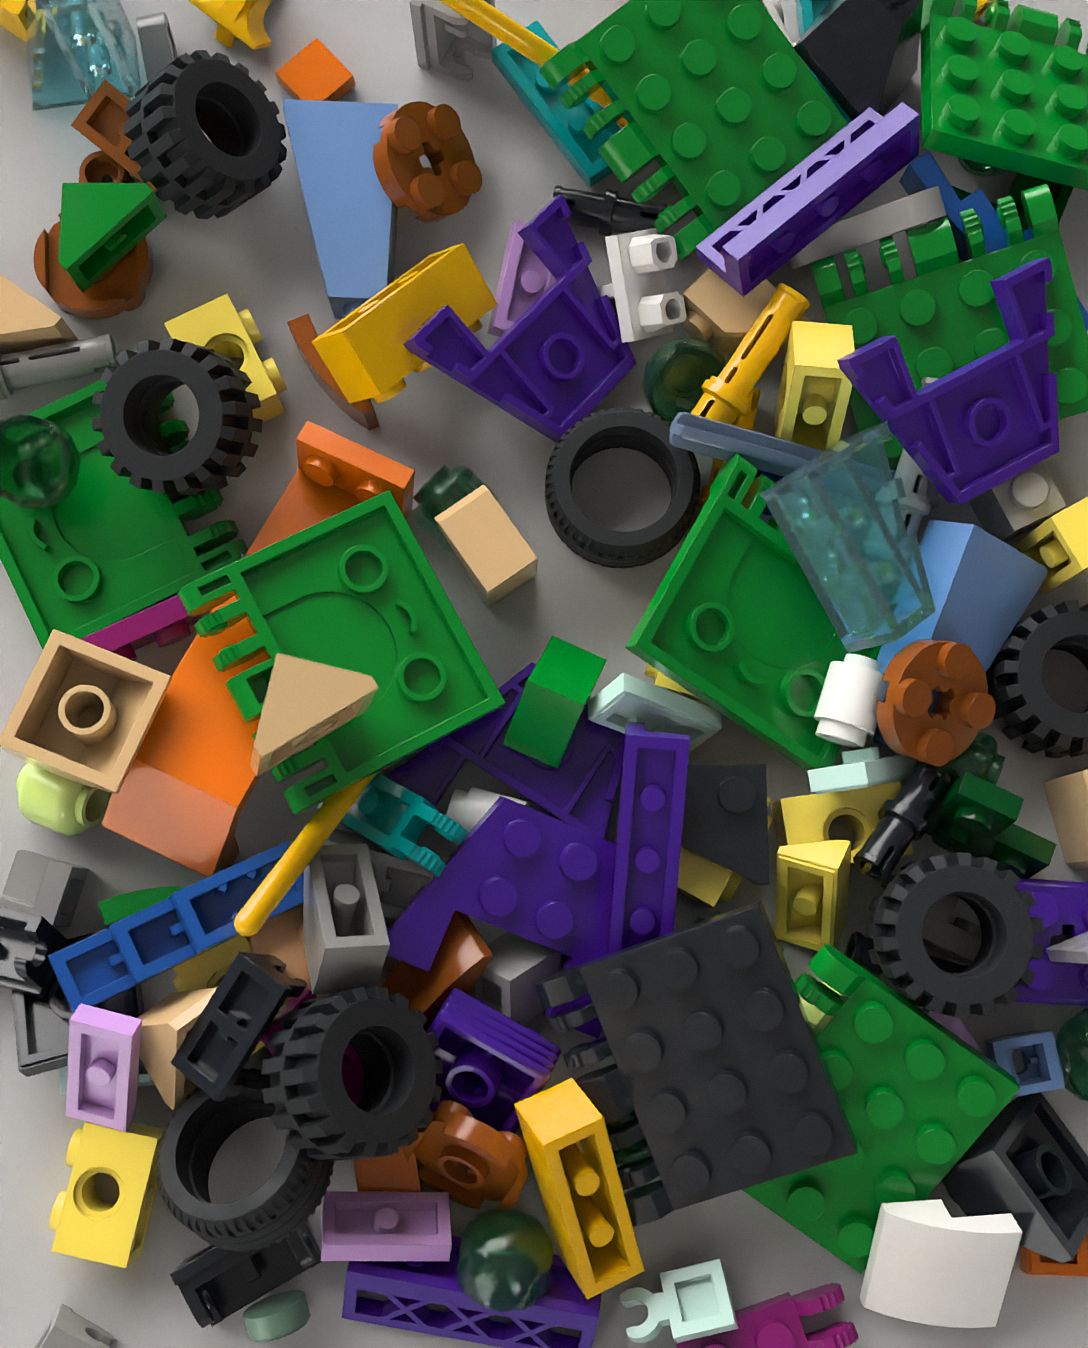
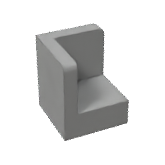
(44, 887)
(511, 976)

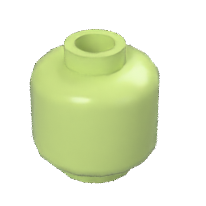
(59, 802)

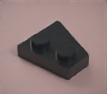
(728, 818)

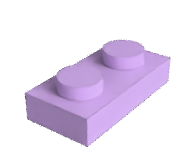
(520, 282)
(103, 1067)
(385, 1226)

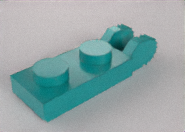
(395, 820)

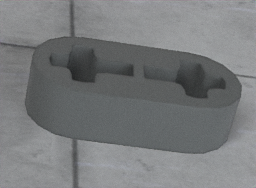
(156, 43)

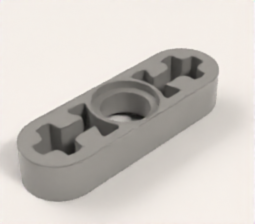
(873, 225)

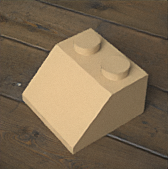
(84, 713)

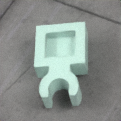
(692, 1302)

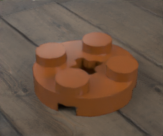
(437, 133)
(116, 291)
(961, 706)
(470, 1158)

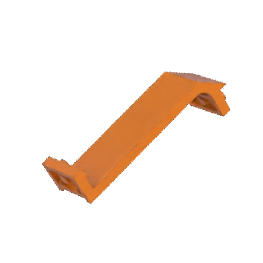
(198, 751)

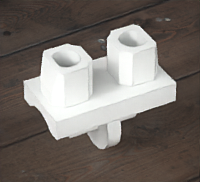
(640, 284)

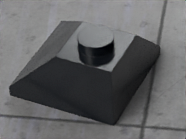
(864, 51)
(1030, 1169)

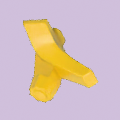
(237, 19)

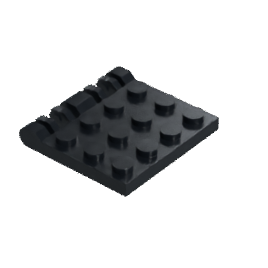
(708, 1060)

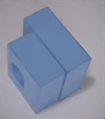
(1040, 1060)

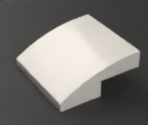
(939, 1266)

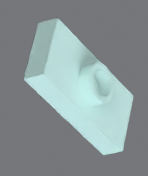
(656, 707)
(860, 770)

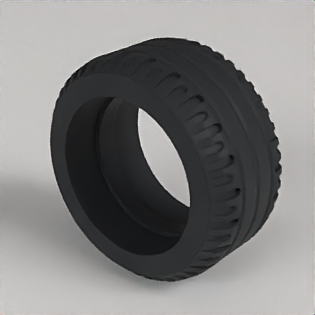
(630, 430)
(185, 1165)

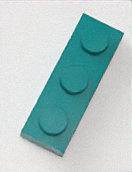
(560, 123)

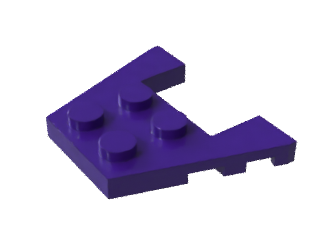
(556, 355)
(983, 417)
(575, 793)
(524, 878)

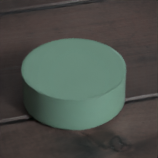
(277, 1316)

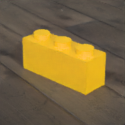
(367, 345)
(580, 1187)

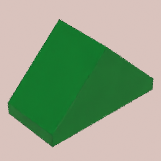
(102, 226)
(553, 702)

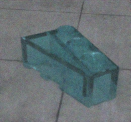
(76, 48)
(853, 541)

